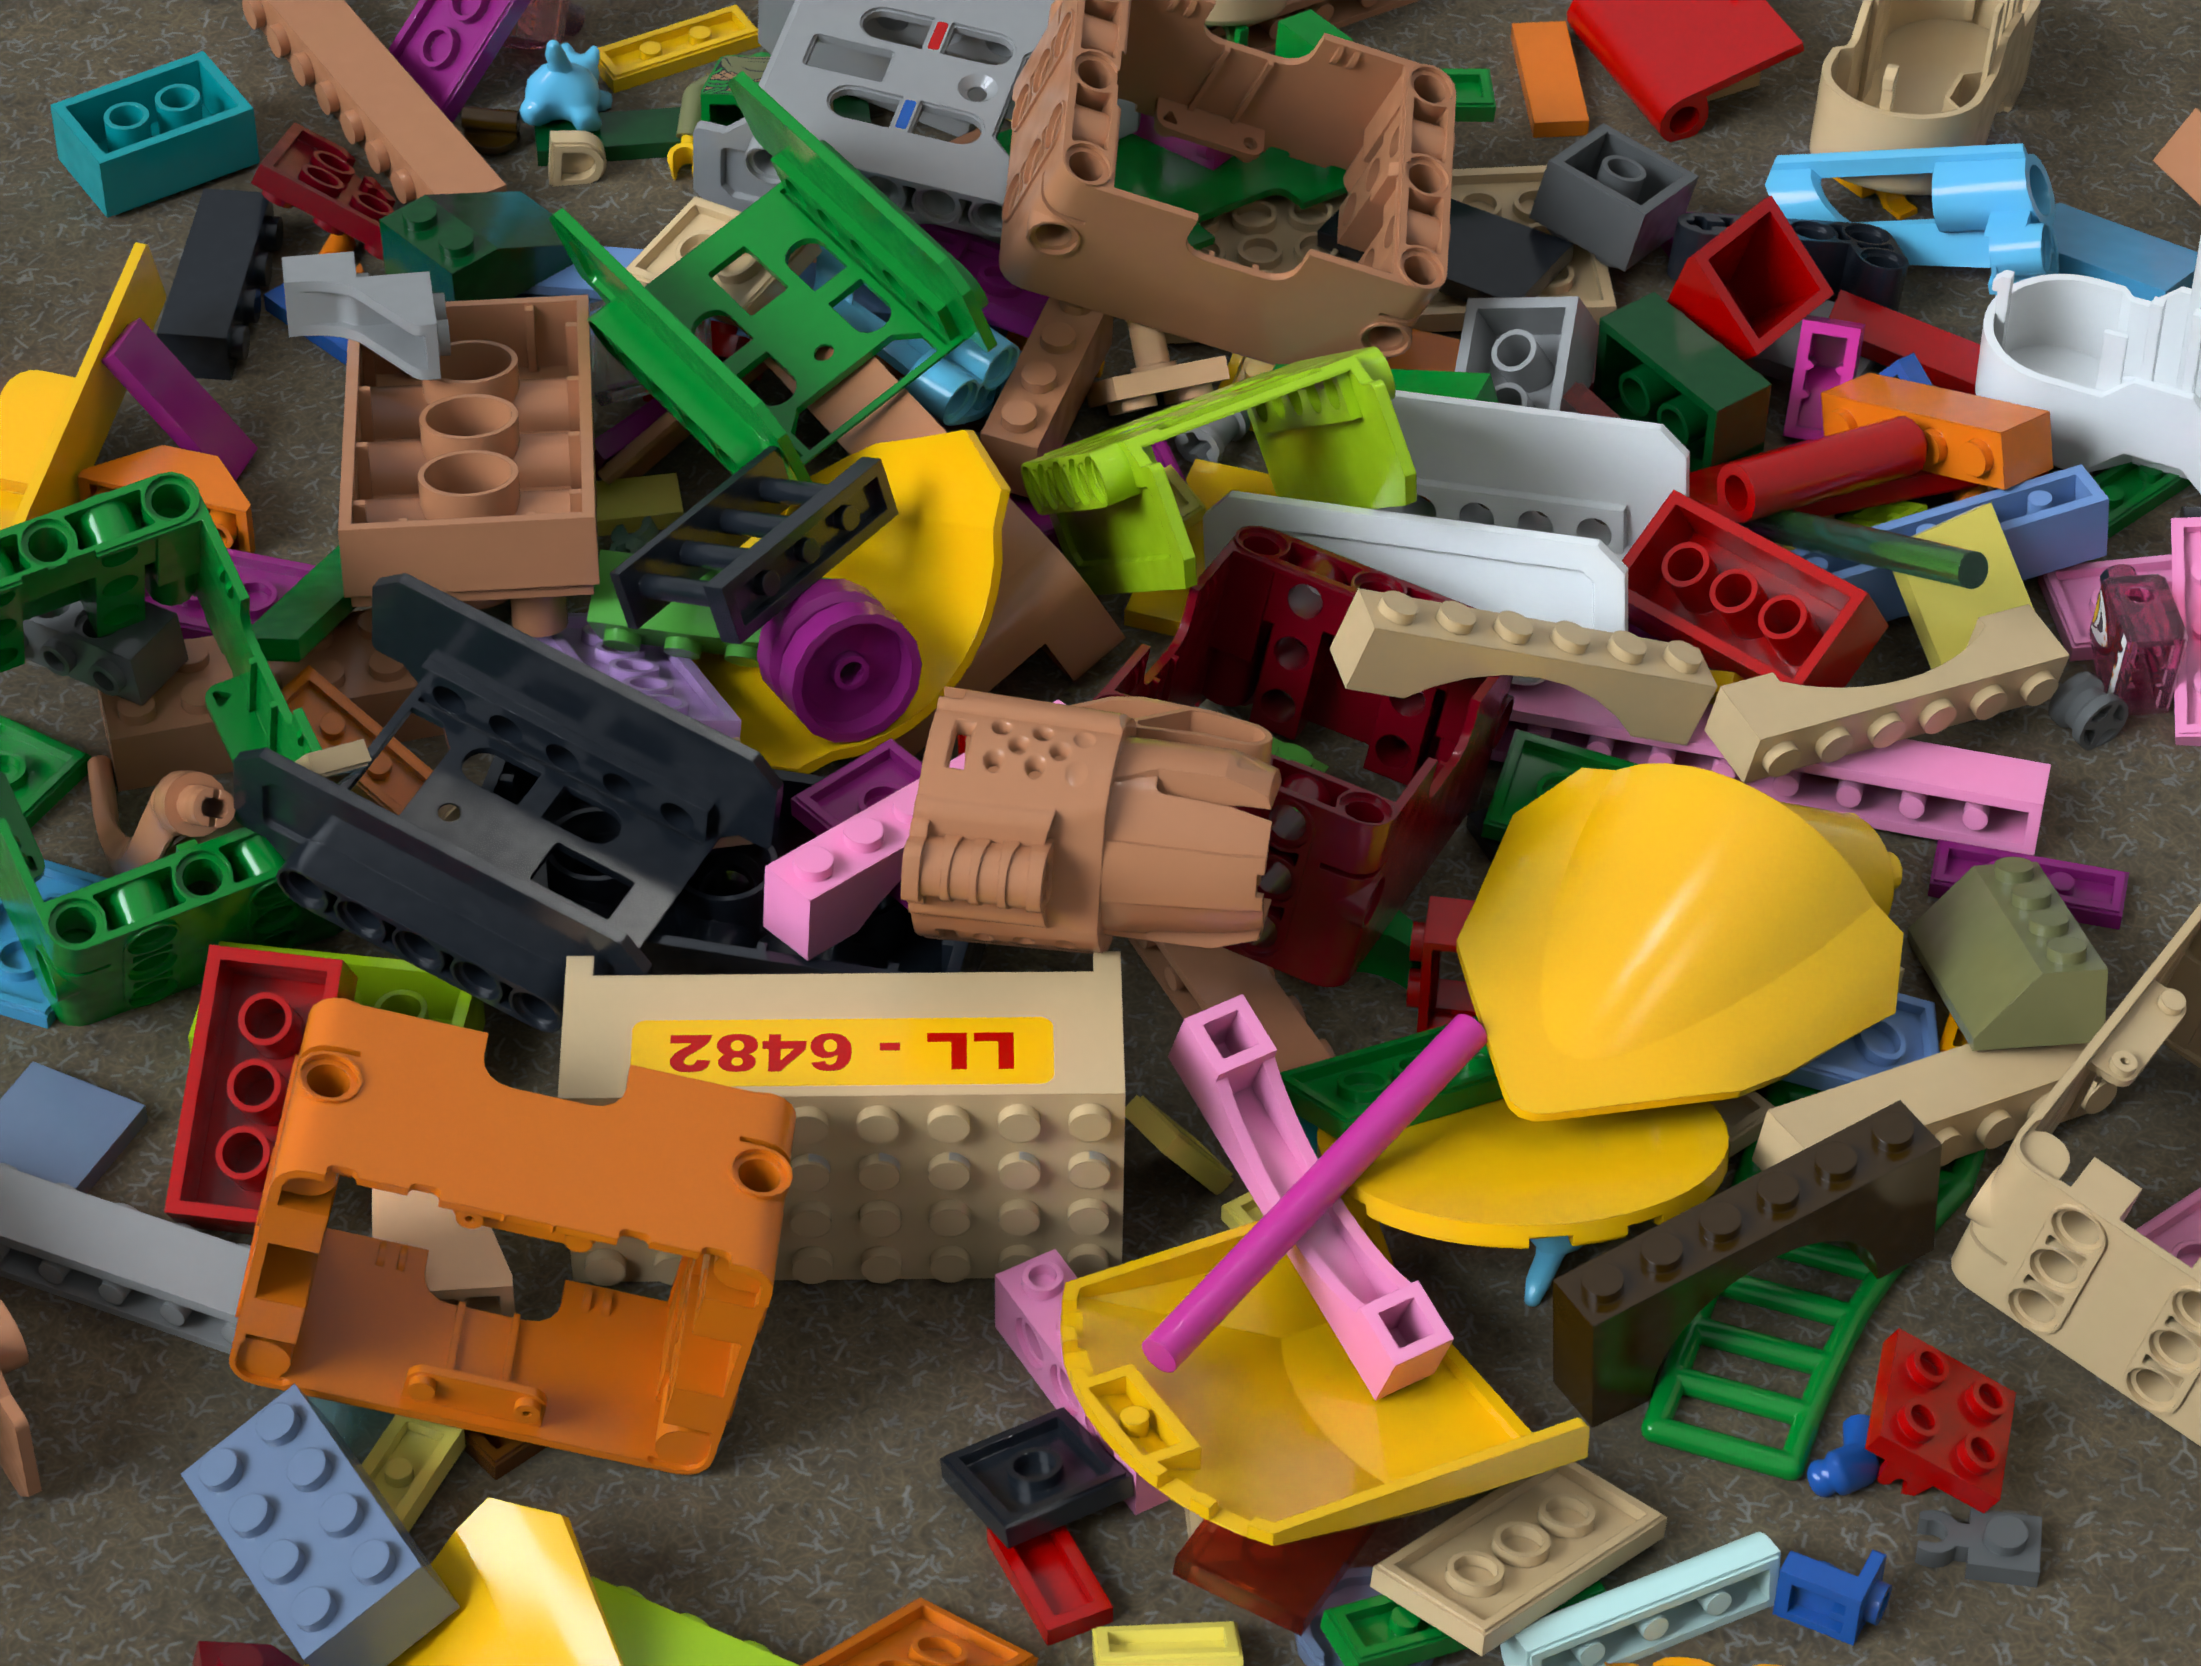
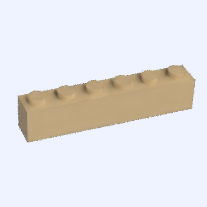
(1958, 1095)

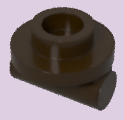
(491, 129)

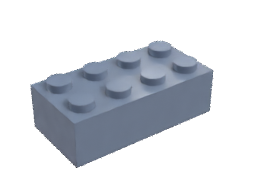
(318, 1537)

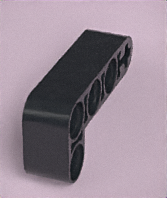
(1848, 254)

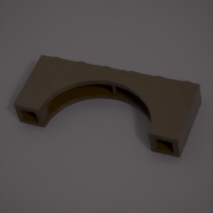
(1628, 1306)

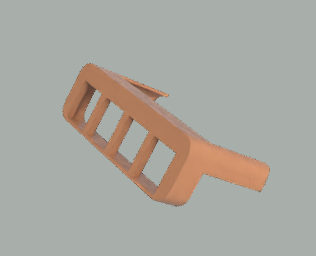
(1040, 592)

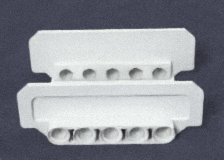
(1507, 555)

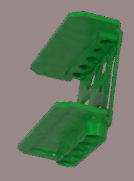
(815, 203)

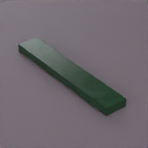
(653, 131)

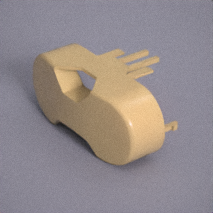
(1922, 79)

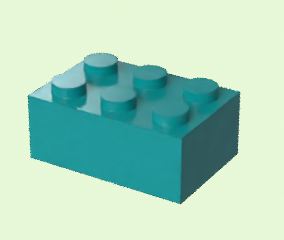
(155, 133)

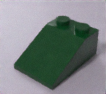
(474, 244)

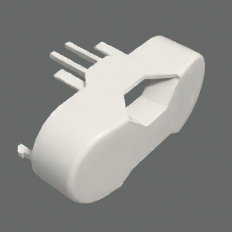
(2104, 365)

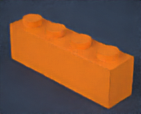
(1965, 433)

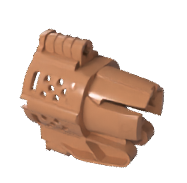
(1089, 824)

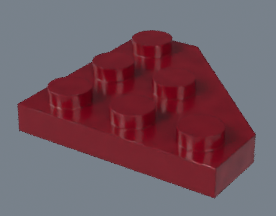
(321, 181)

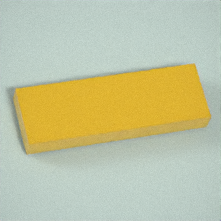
(676, 48)

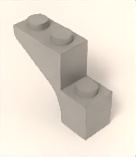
(383, 312)

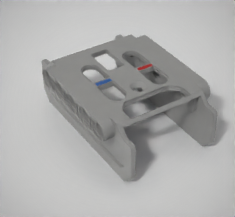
(909, 53)

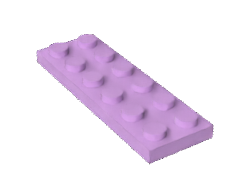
(650, 671)

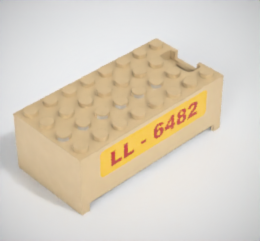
(933, 1110)

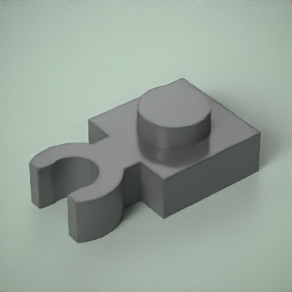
(1993, 1545)

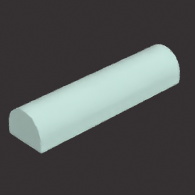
(1654, 1609)

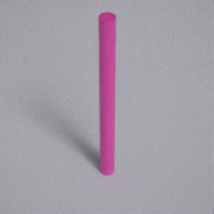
(1313, 1194)

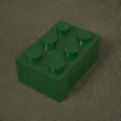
(1674, 374)

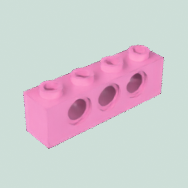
(1029, 1321)

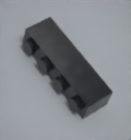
(220, 282)

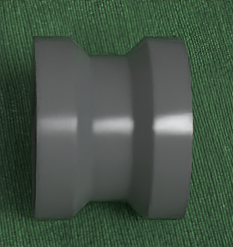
(2088, 710)

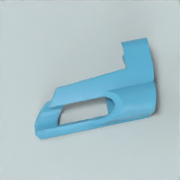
(1986, 201)
(955, 388)

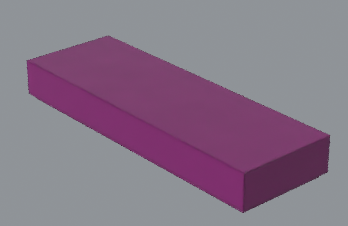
(176, 398)
(2089, 892)

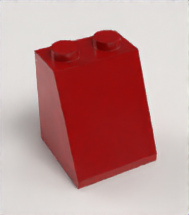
(1750, 282)

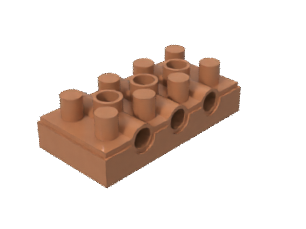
(480, 472)

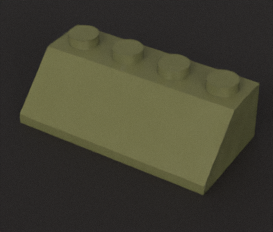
(2012, 960)

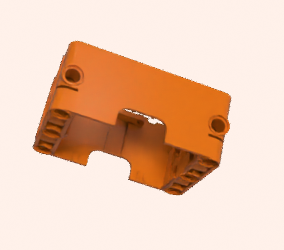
(611, 1371)

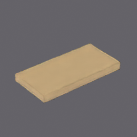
(1518, 1555)

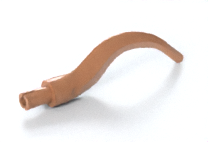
(180, 805)

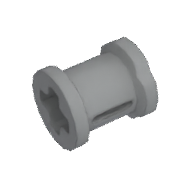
(1211, 439)

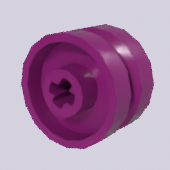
(840, 661)

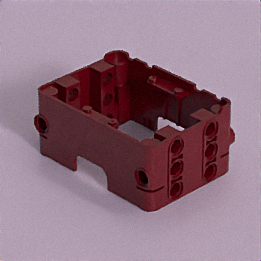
(1350, 850)

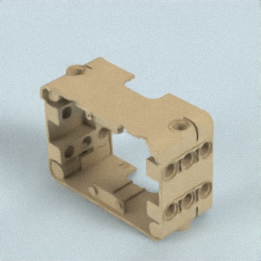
(2063, 1253)

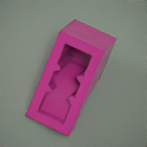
(1824, 359)

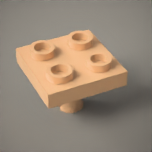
(1155, 376)

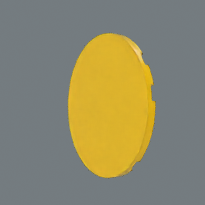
(1512, 1180)

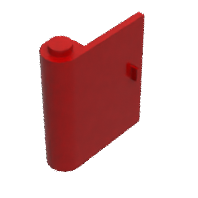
(1681, 51)
(1811, 470)

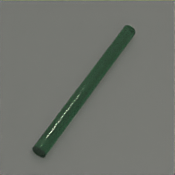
(1874, 547)

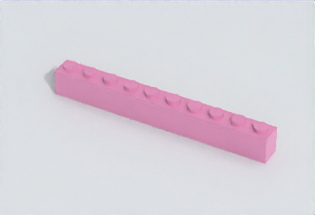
(1896, 788)

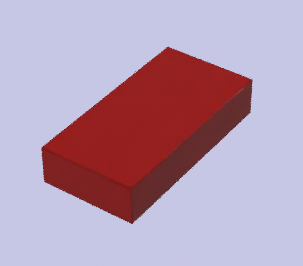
(1054, 1584)

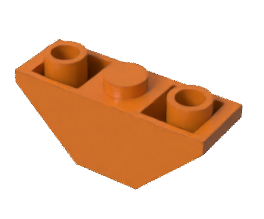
(218, 489)

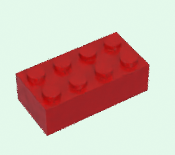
(1746, 599)
(239, 1076)

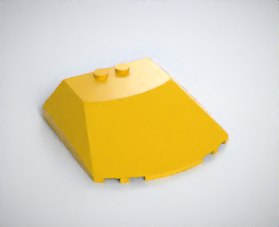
(1270, 1413)

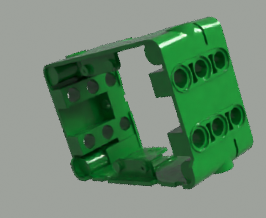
(142, 929)

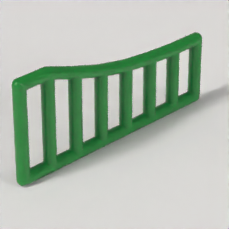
(1822, 1364)

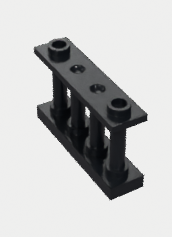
(774, 570)

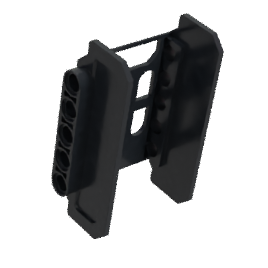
(463, 889)

